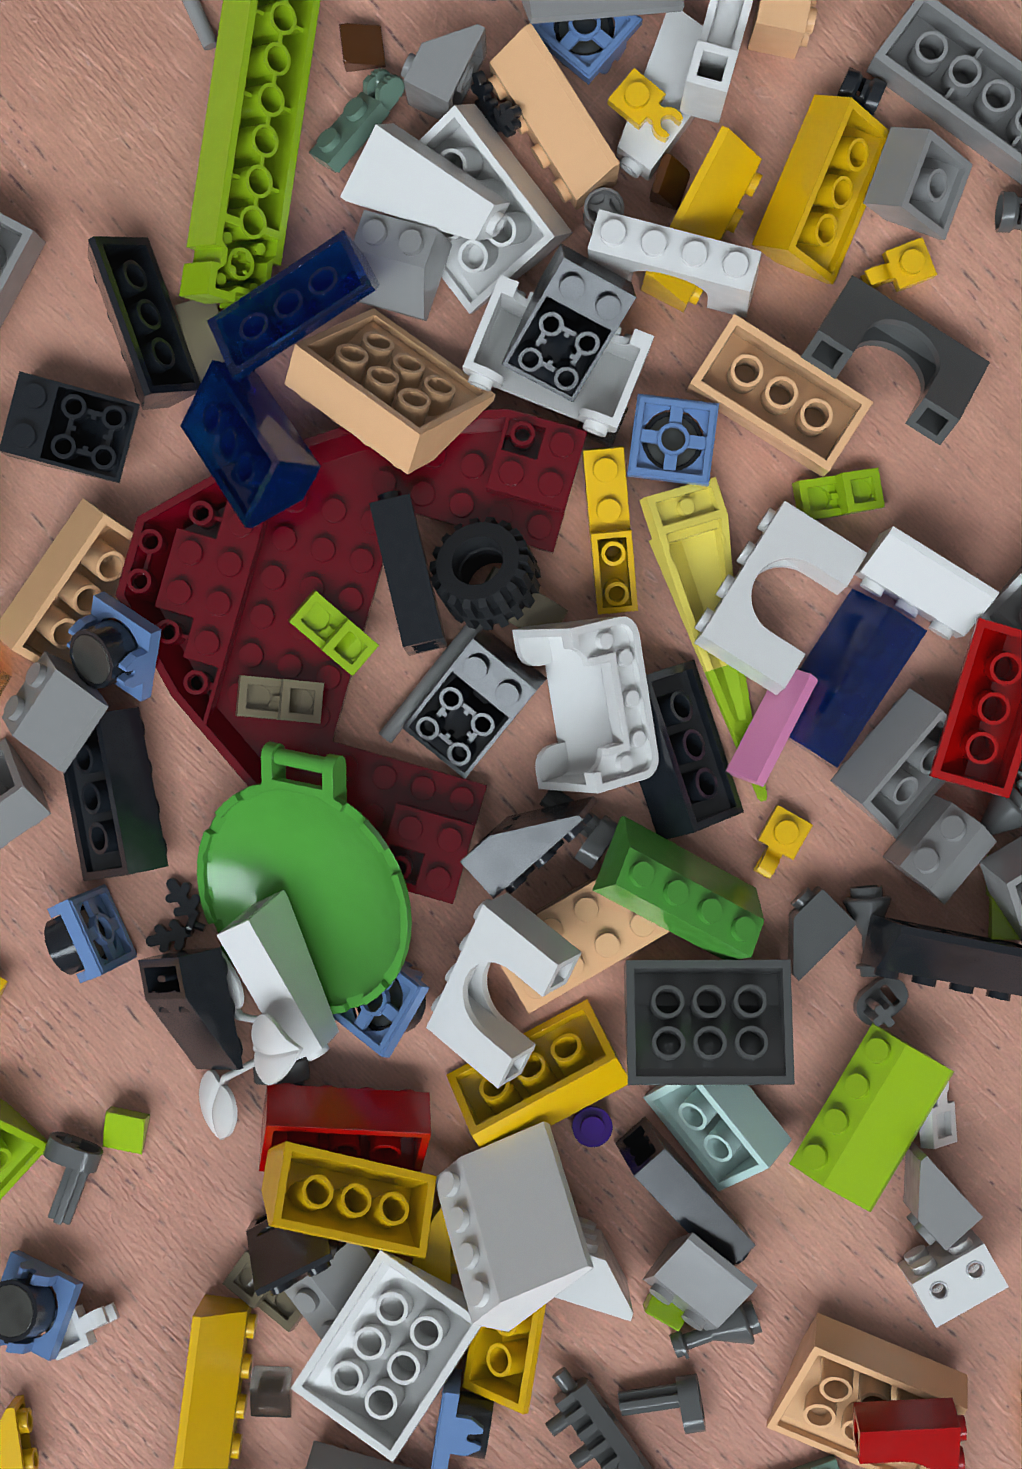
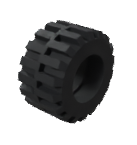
(470, 550)

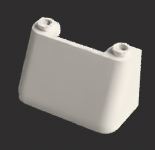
(603, 395)
(596, 703)

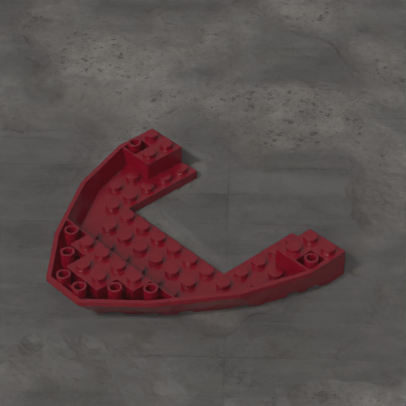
(232, 588)

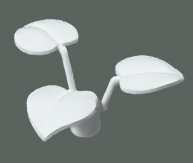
(272, 1060)

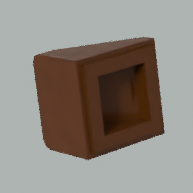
(362, 46)
(669, 183)

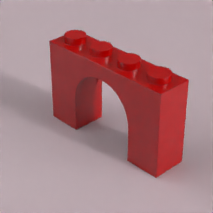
(910, 1431)

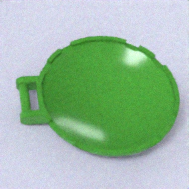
(326, 861)

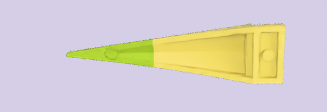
(695, 557)

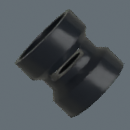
(870, 90)

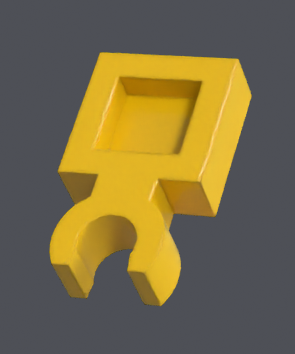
(640, 101)

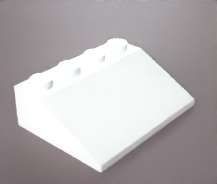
(531, 224)
(512, 1227)
(388, 1353)

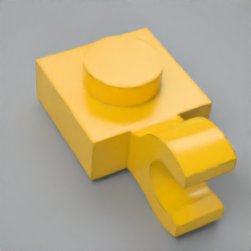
(903, 266)
(782, 836)

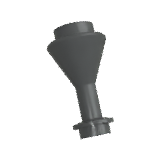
(1003, 813)
(862, 903)
(736, 1329)

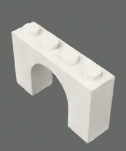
(715, 59)
(717, 267)
(733, 629)
(464, 1011)

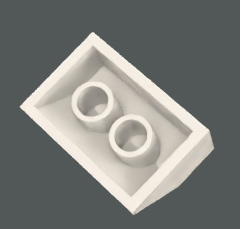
(924, 584)
(603, 1286)

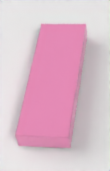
(771, 729)

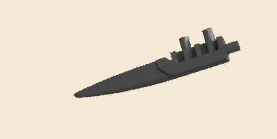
(594, 1424)

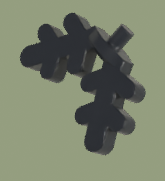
(502, 117)
(188, 907)

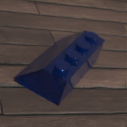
(292, 304)
(248, 445)
(854, 669)

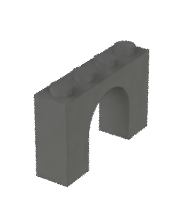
(943, 365)

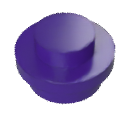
(592, 1126)

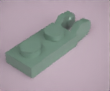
(359, 117)

